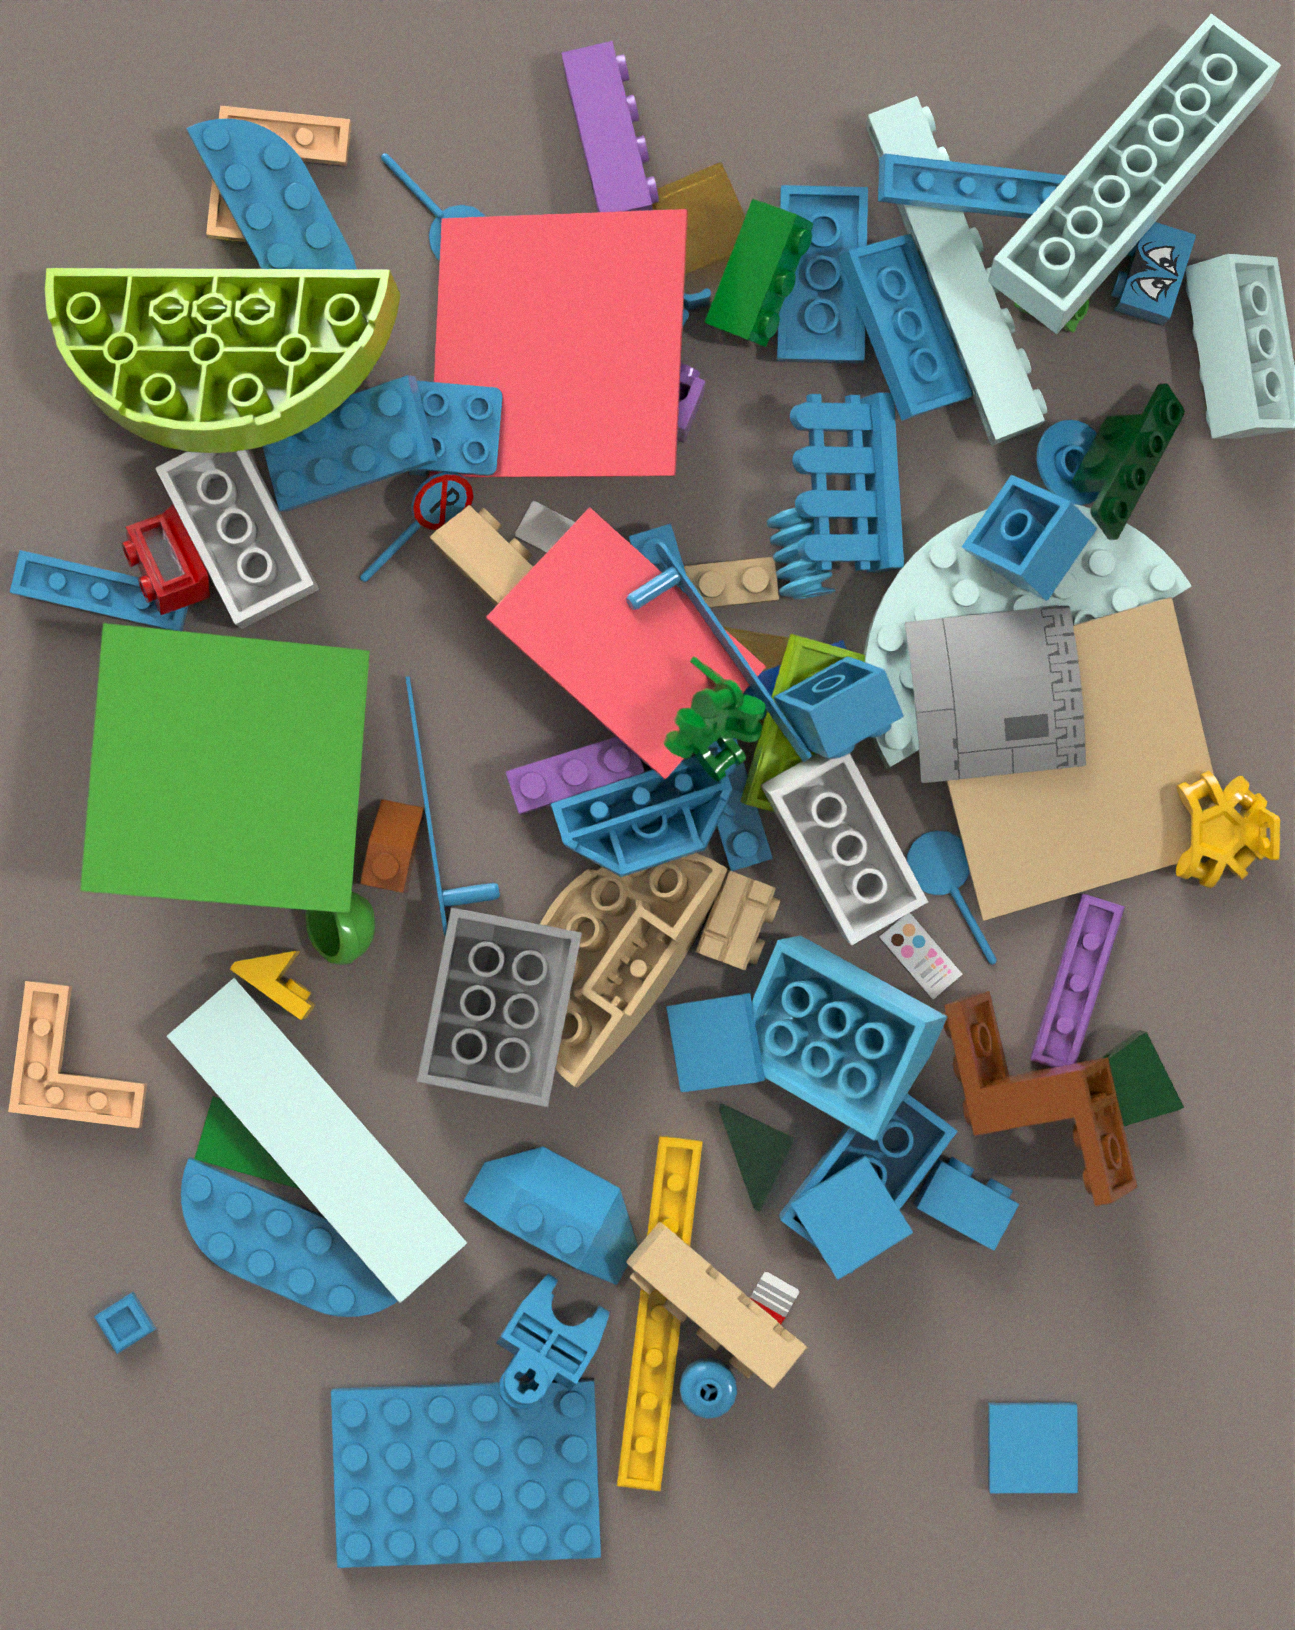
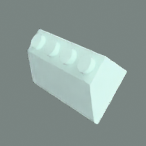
(1242, 345)

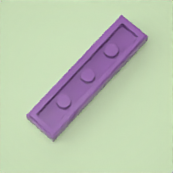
(1077, 982)

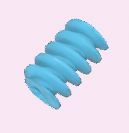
(803, 575)

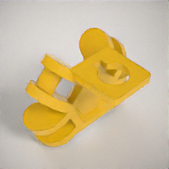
(1223, 833)

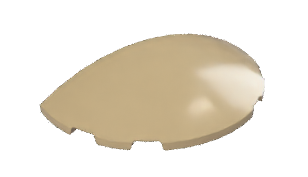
(628, 950)

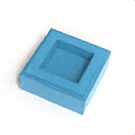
(125, 1322)

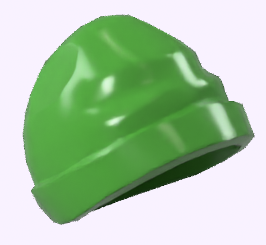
(342, 936)

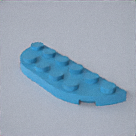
(270, 196)
(277, 1244)

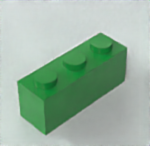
(760, 272)

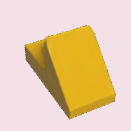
(266, 976)

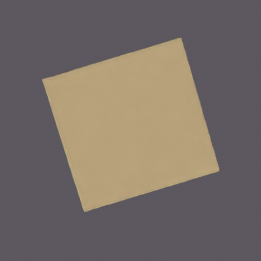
(1121, 812)

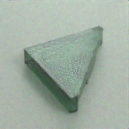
(757, 1149)

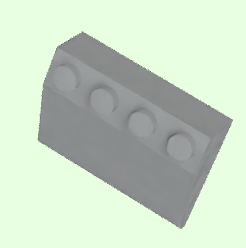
(499, 1007)

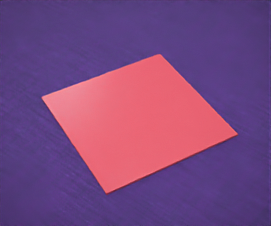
(574, 331)

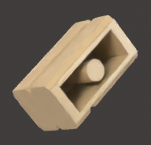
(737, 920)

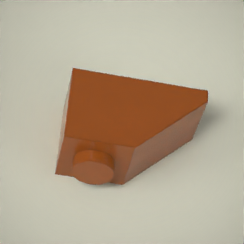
(392, 846)

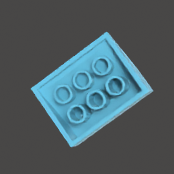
(840, 1035)

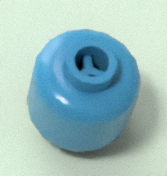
(705, 1372)

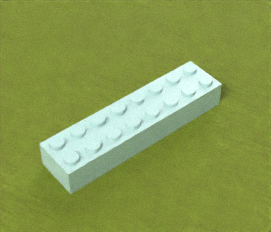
(1133, 173)

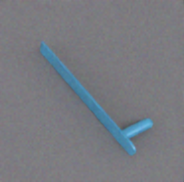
(676, 575)
(453, 896)

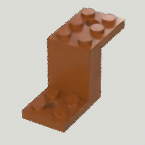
(1042, 1096)

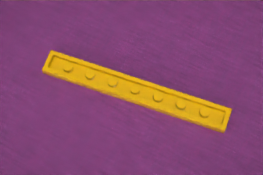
(656, 1327)

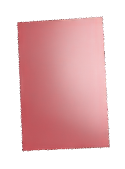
(613, 659)

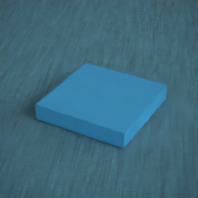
(715, 1043)
(851, 1217)
(1032, 1447)

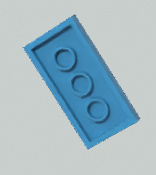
(820, 313)
(905, 326)
(353, 446)

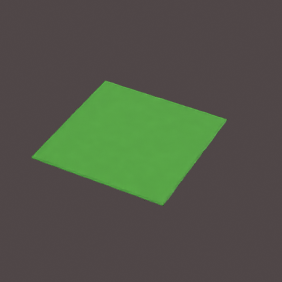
(225, 769)

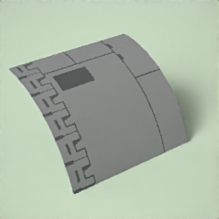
(997, 693)

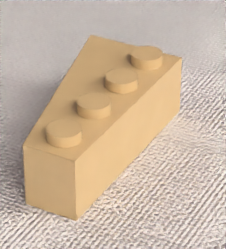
(716, 1305)

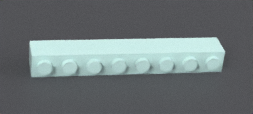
(961, 286)

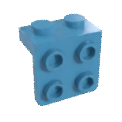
(462, 427)

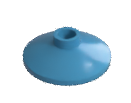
(1062, 444)

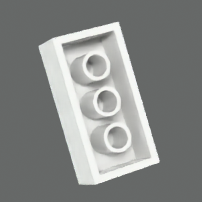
(237, 533)
(844, 845)

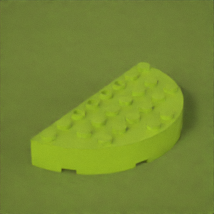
(220, 351)

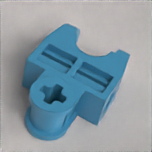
(546, 1347)

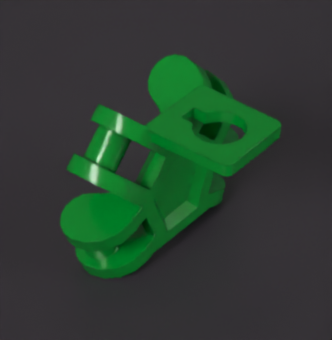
(709, 723)

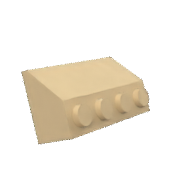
(482, 553)

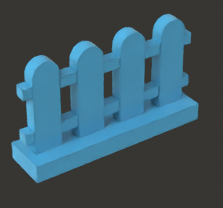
(874, 482)

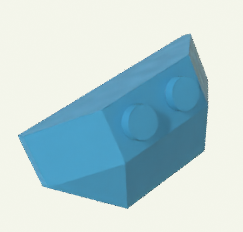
(644, 818)
(557, 1210)

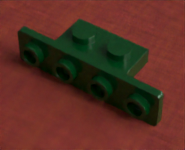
(1126, 457)

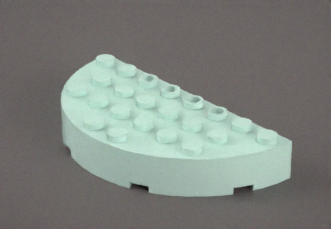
(950, 582)

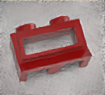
(168, 562)

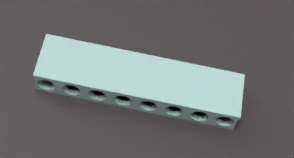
(317, 1140)

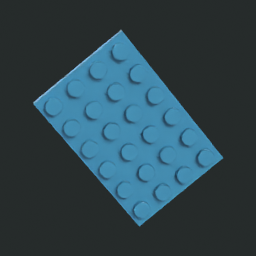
(464, 1475)

